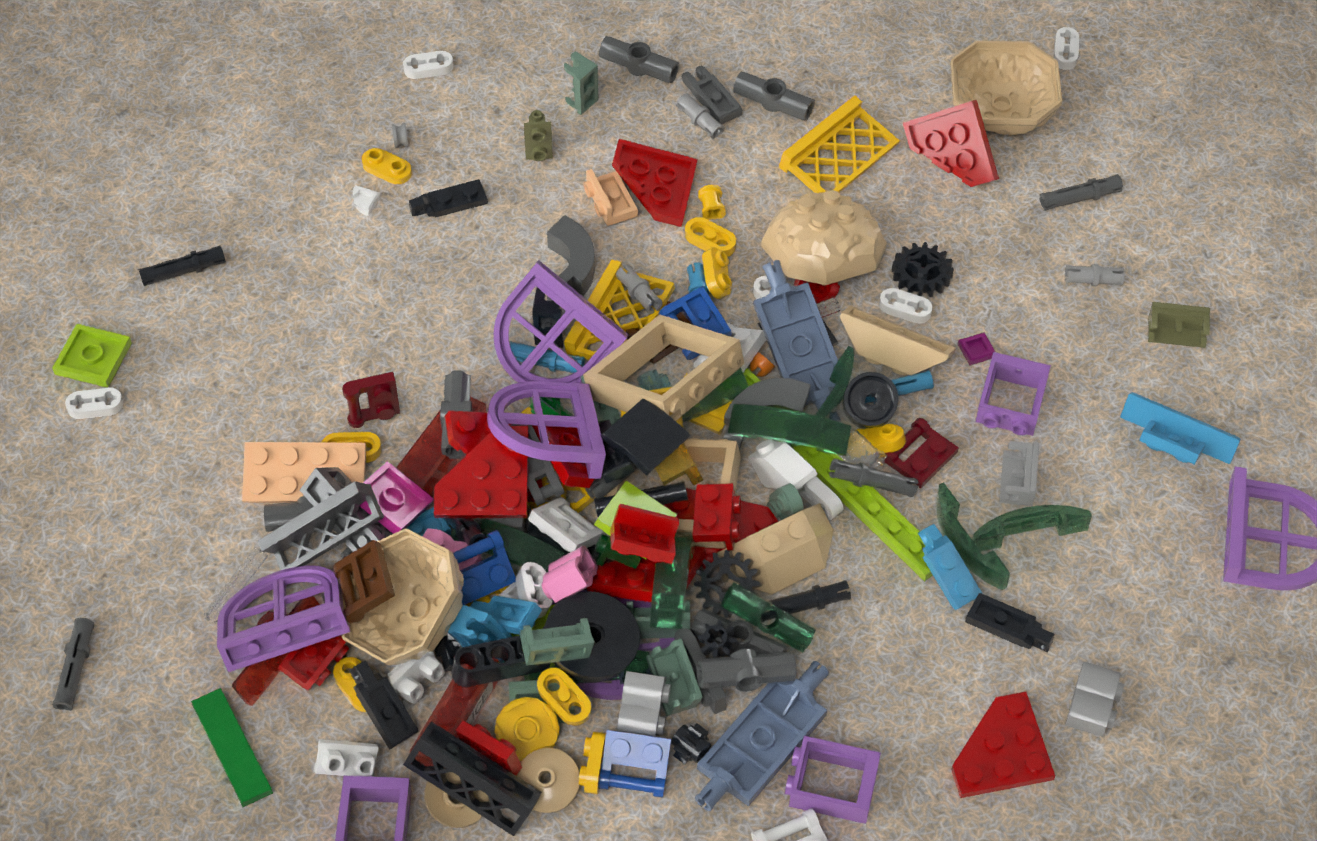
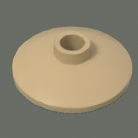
(563, 783)
(449, 813)

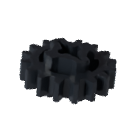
(922, 269)
(726, 571)

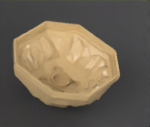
(1011, 82)
(824, 238)
(424, 602)

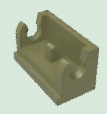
(1178, 324)

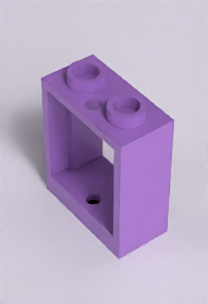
(1006, 369)
(840, 755)
(375, 790)

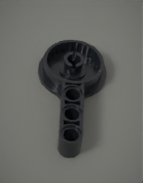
(610, 626)

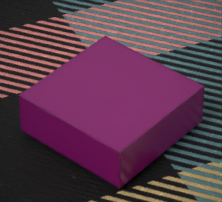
(976, 348)

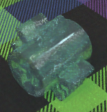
(652, 380)

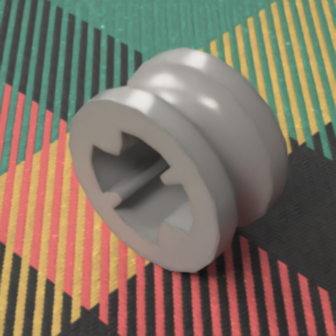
(400, 135)

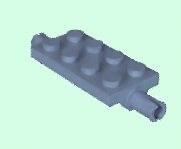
(797, 335)
(762, 739)

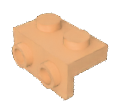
(610, 197)

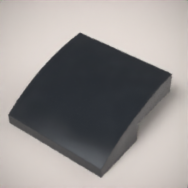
(645, 436)

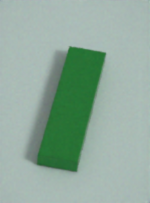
(231, 747)

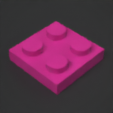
(398, 498)

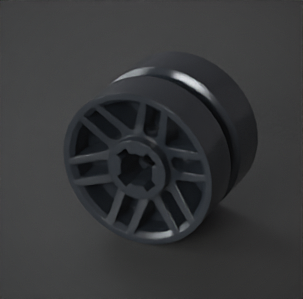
(870, 385)

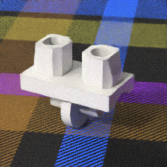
(406, 677)
(345, 758)

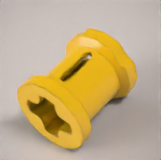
(711, 200)

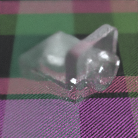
(862, 451)

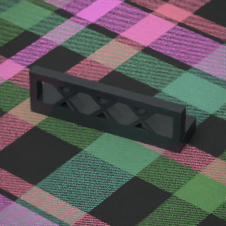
(475, 773)

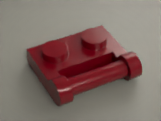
(381, 398)
(927, 458)

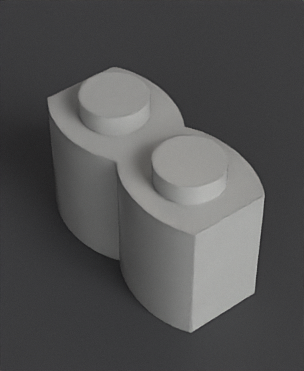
(1094, 699)
(643, 704)

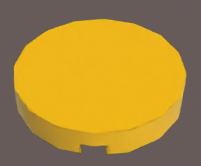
(527, 725)

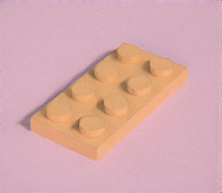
(280, 469)

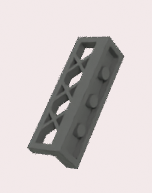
(321, 486)
(316, 518)

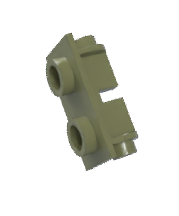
(538, 137)

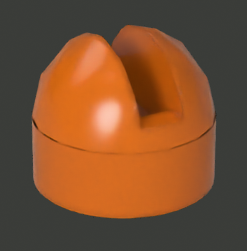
(762, 363)

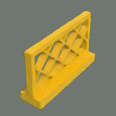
(826, 131)
(603, 297)

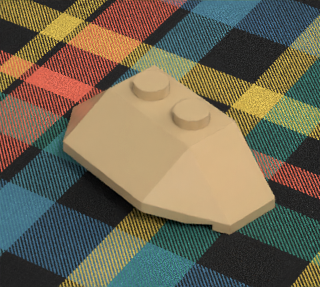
(892, 344)
(787, 549)

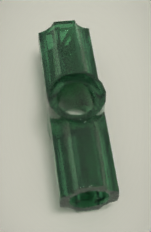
(751, 607)

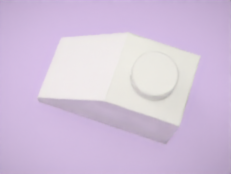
(780, 464)

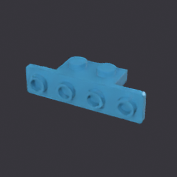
(1177, 432)

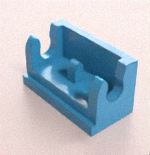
(476, 627)

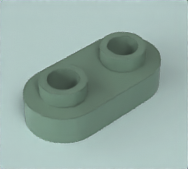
(785, 501)

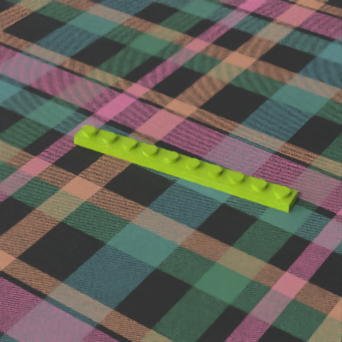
(868, 507)

